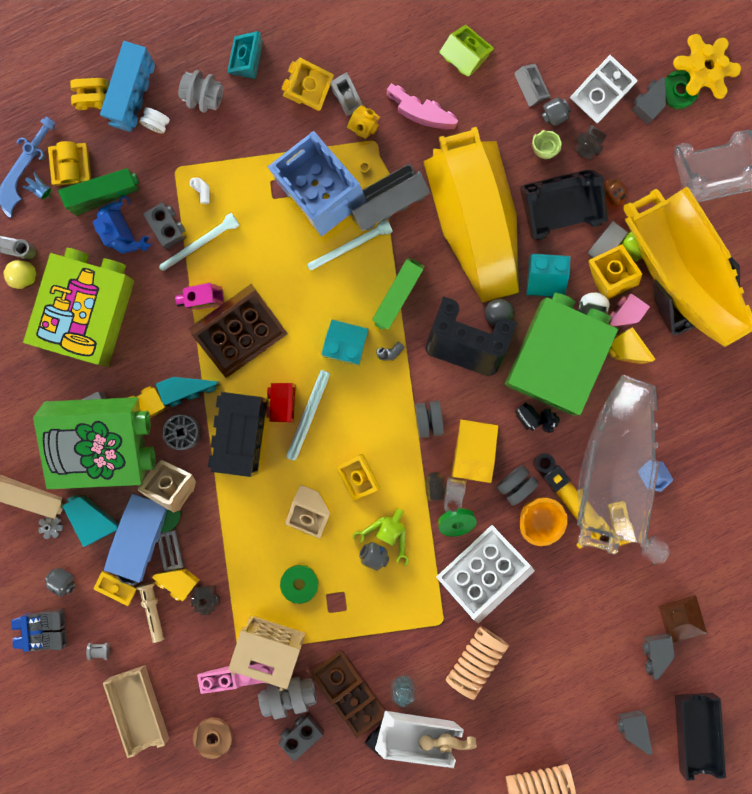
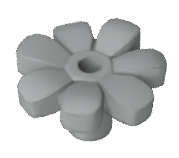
(50, 527)

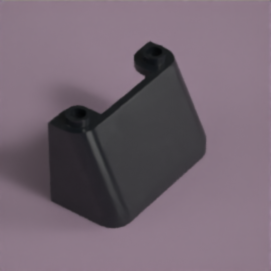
(564, 202)

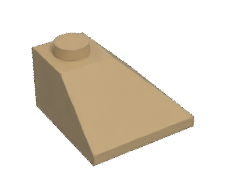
(308, 512)

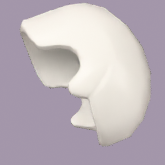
(593, 301)

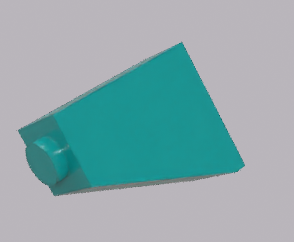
(89, 520)

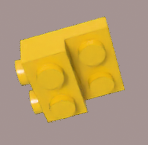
(307, 84)

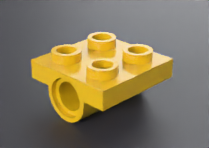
(69, 163)

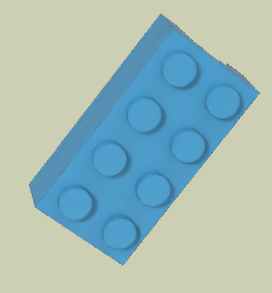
(128, 86)

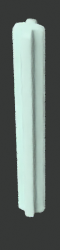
(308, 415)

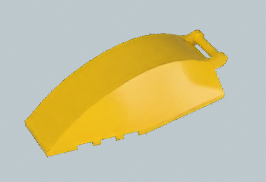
(477, 213)
(690, 264)

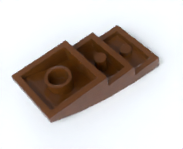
(349, 693)

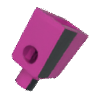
(201, 297)

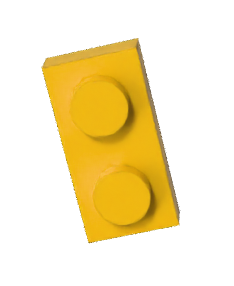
(113, 588)

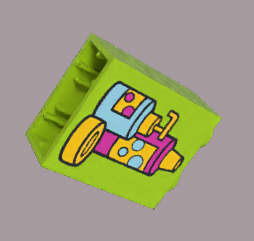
(80, 307)

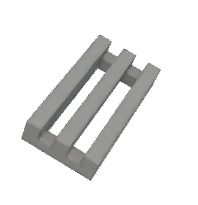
(177, 548)

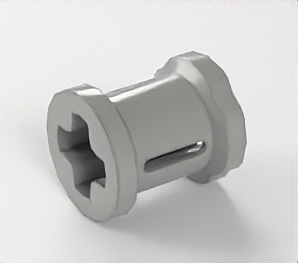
(98, 651)

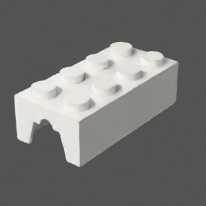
(401, 736)

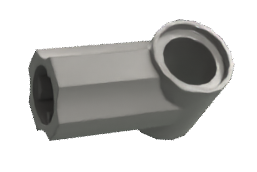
(14, 247)

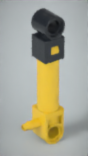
(561, 485)

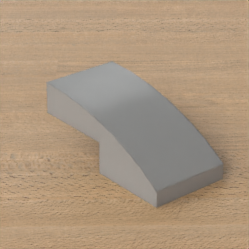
(608, 240)

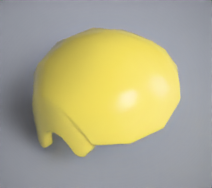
(19, 274)

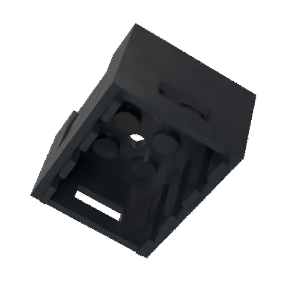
(238, 434)

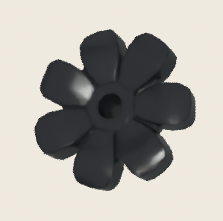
(549, 420)

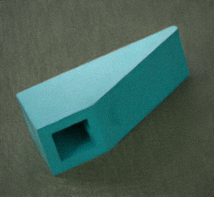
(177, 389)

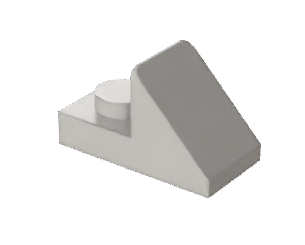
(346, 93)

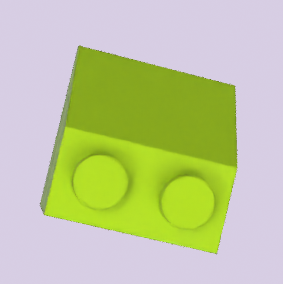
(466, 50)

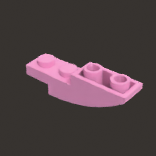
(428, 114)
(221, 678)

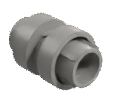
(297, 697)

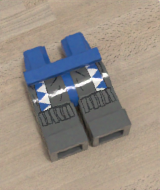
(40, 631)

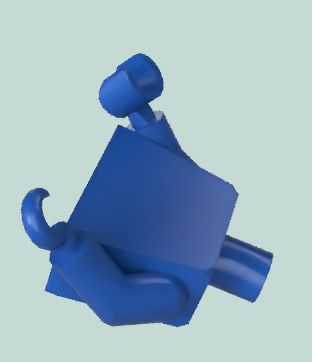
(115, 231)

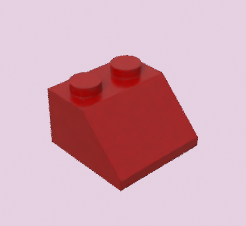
(281, 402)

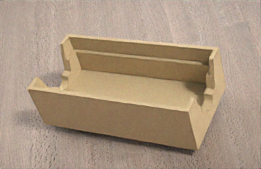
(136, 710)

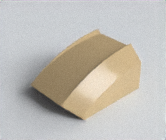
(168, 486)

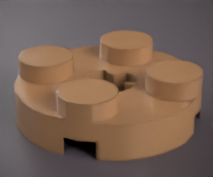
(203, 743)

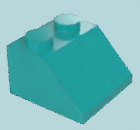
(547, 274)
(344, 342)

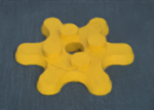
(699, 74)

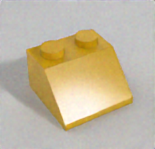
(614, 272)

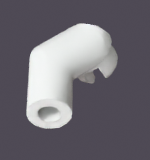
(203, 188)

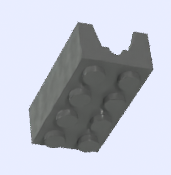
(389, 196)

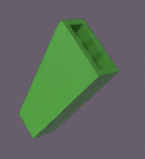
(398, 293)

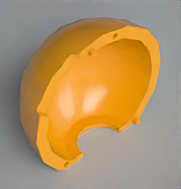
(543, 521)

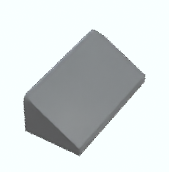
(532, 84)

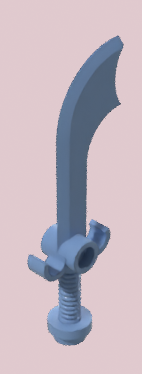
(8, 190)

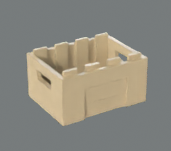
(268, 645)

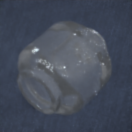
(655, 550)

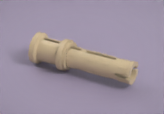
(149, 603)

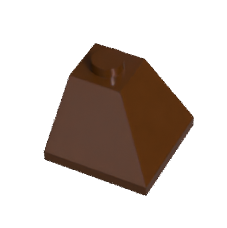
(682, 619)

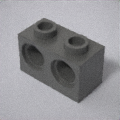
(162, 227)
(304, 739)

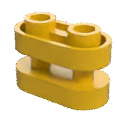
(82, 86)

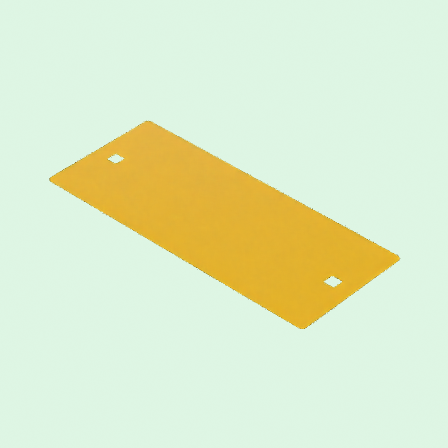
(360, 411)

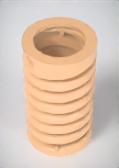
(460, 676)
(542, 780)

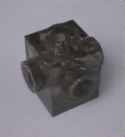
(590, 143)
(208, 593)

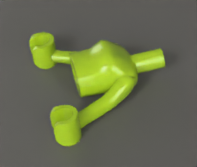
(389, 532)

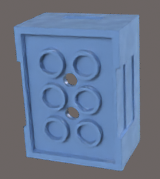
(318, 164)

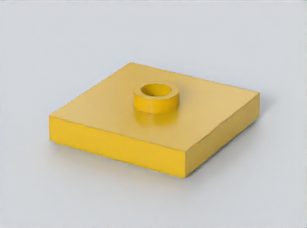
(366, 165)

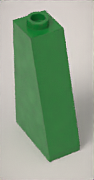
(98, 191)

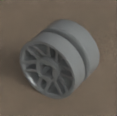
(429, 419)
(173, 436)
(517, 485)

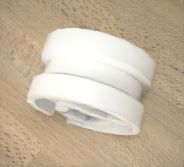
(154, 120)

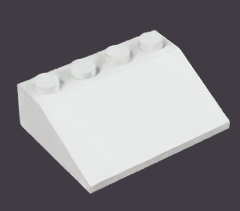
(485, 574)

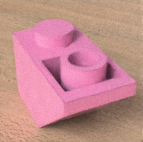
(629, 311)

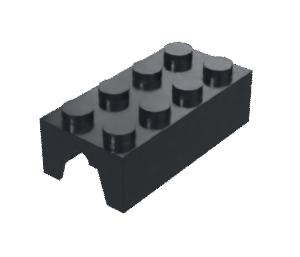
(700, 735)

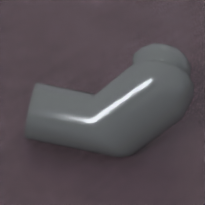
(390, 354)

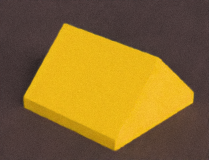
(358, 477)

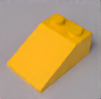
(475, 451)

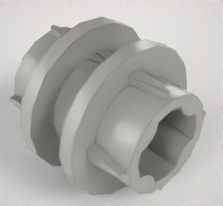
(200, 91)

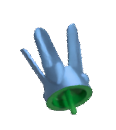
(39, 189)

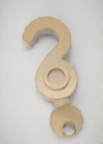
(446, 743)

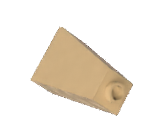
(29, 498)

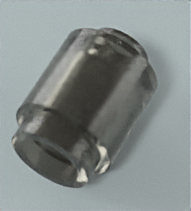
(434, 486)

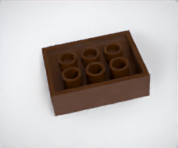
(238, 331)

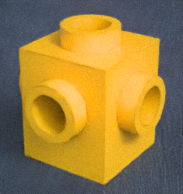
(364, 122)

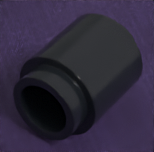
(528, 416)

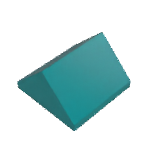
(246, 55)

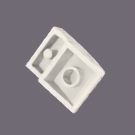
(603, 89)

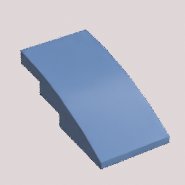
(135, 538)

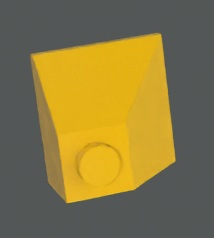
(630, 348)

